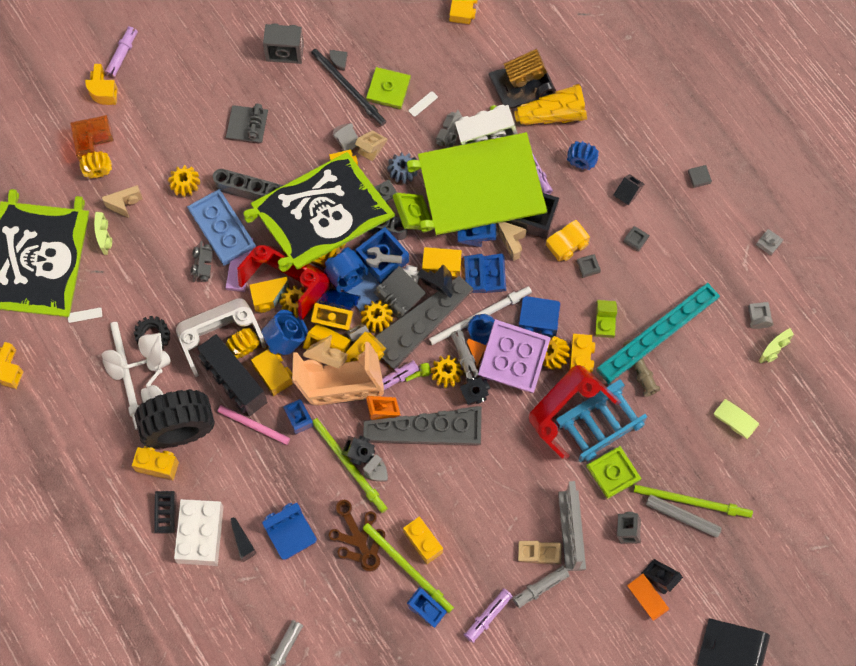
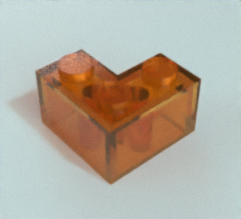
(90, 133)

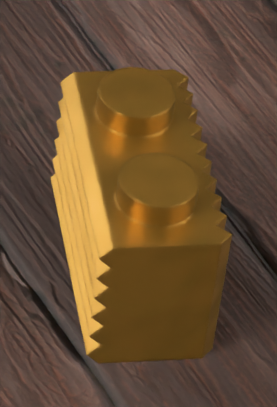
(525, 68)

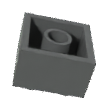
(283, 43)

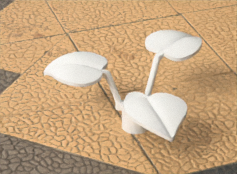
(151, 348)

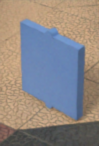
(366, 291)

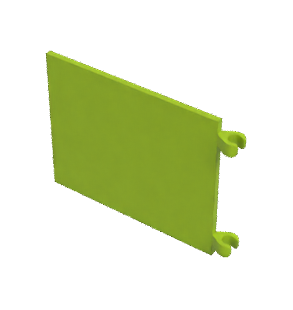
(480, 184)

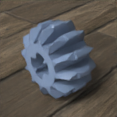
(395, 168)

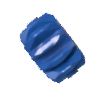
(582, 155)

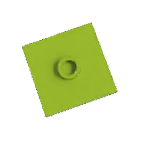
(388, 88)
(411, 209)
(613, 472)

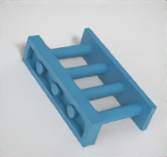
(583, 412)

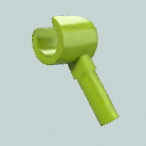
(424, 372)

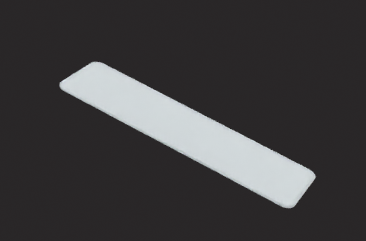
(423, 103)
(84, 315)

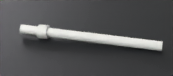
(512, 298)
(127, 378)

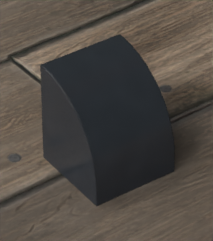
(628, 189)

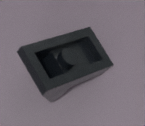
(439, 281)
(662, 576)

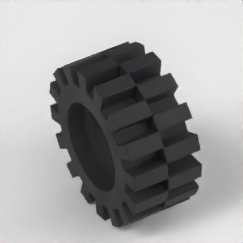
(156, 323)

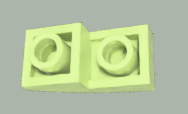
(101, 232)
(775, 346)
(736, 419)

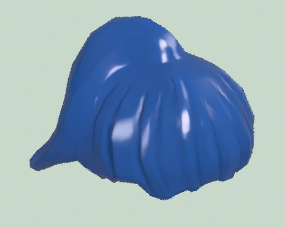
(480, 327)

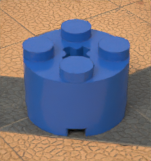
(345, 270)
(284, 333)

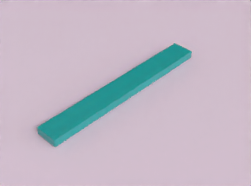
(657, 333)

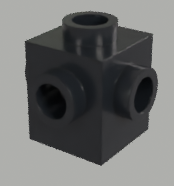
(471, 396)
(358, 450)

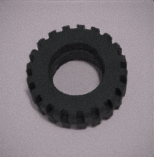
(174, 419)

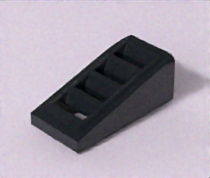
(172, 512)
(244, 546)

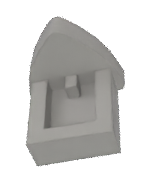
(346, 136)
(760, 315)
(376, 470)

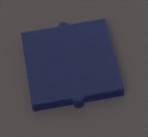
(340, 300)

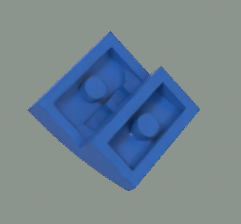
(485, 273)

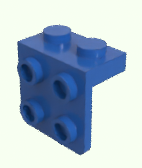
(540, 315)
(289, 531)

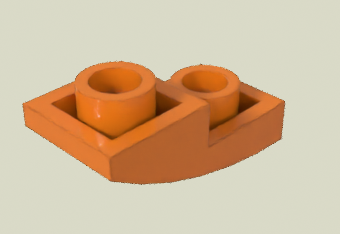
(648, 597)

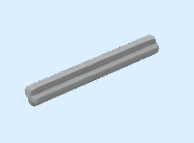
(683, 516)

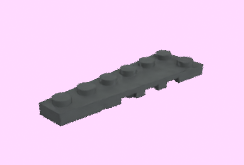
(414, 327)
(444, 427)

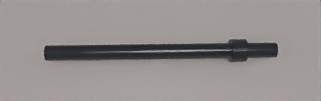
(370, 109)

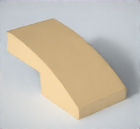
(539, 552)

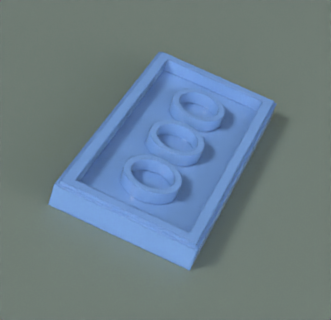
(221, 227)

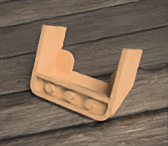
(333, 385)

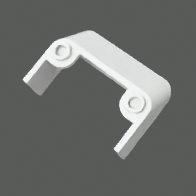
(233, 311)

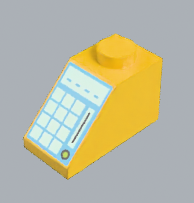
(268, 293)

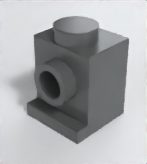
(626, 535)

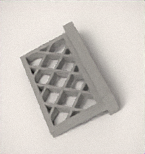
(572, 528)

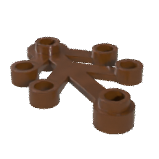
(358, 539)

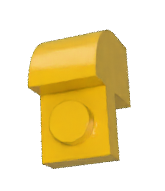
(101, 90)
(9, 373)

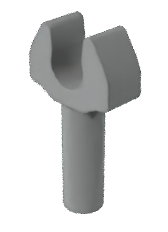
(381, 257)

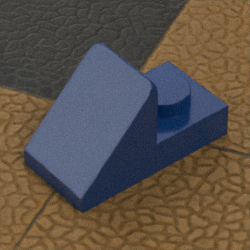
(476, 235)
(298, 416)
(426, 607)

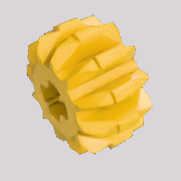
(95, 164)
(186, 186)
(289, 297)
(371, 312)
(243, 343)
(556, 353)
(449, 365)

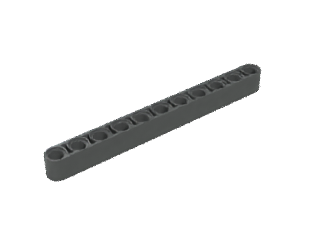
(250, 183)

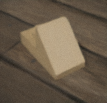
(370, 144)
(118, 200)
(510, 235)
(323, 353)

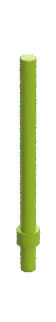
(371, 494)
(731, 509)
(437, 595)

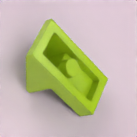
(606, 318)

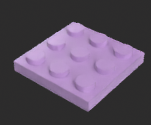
(514, 356)

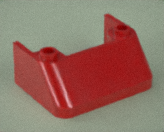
(309, 276)
(576, 380)

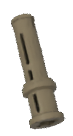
(644, 376)

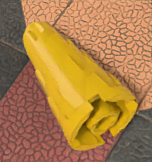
(562, 106)

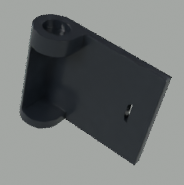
(517, 96)
(733, 645)

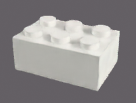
(486, 125)
(199, 532)

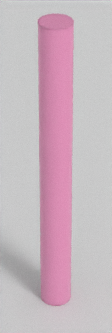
(254, 425)

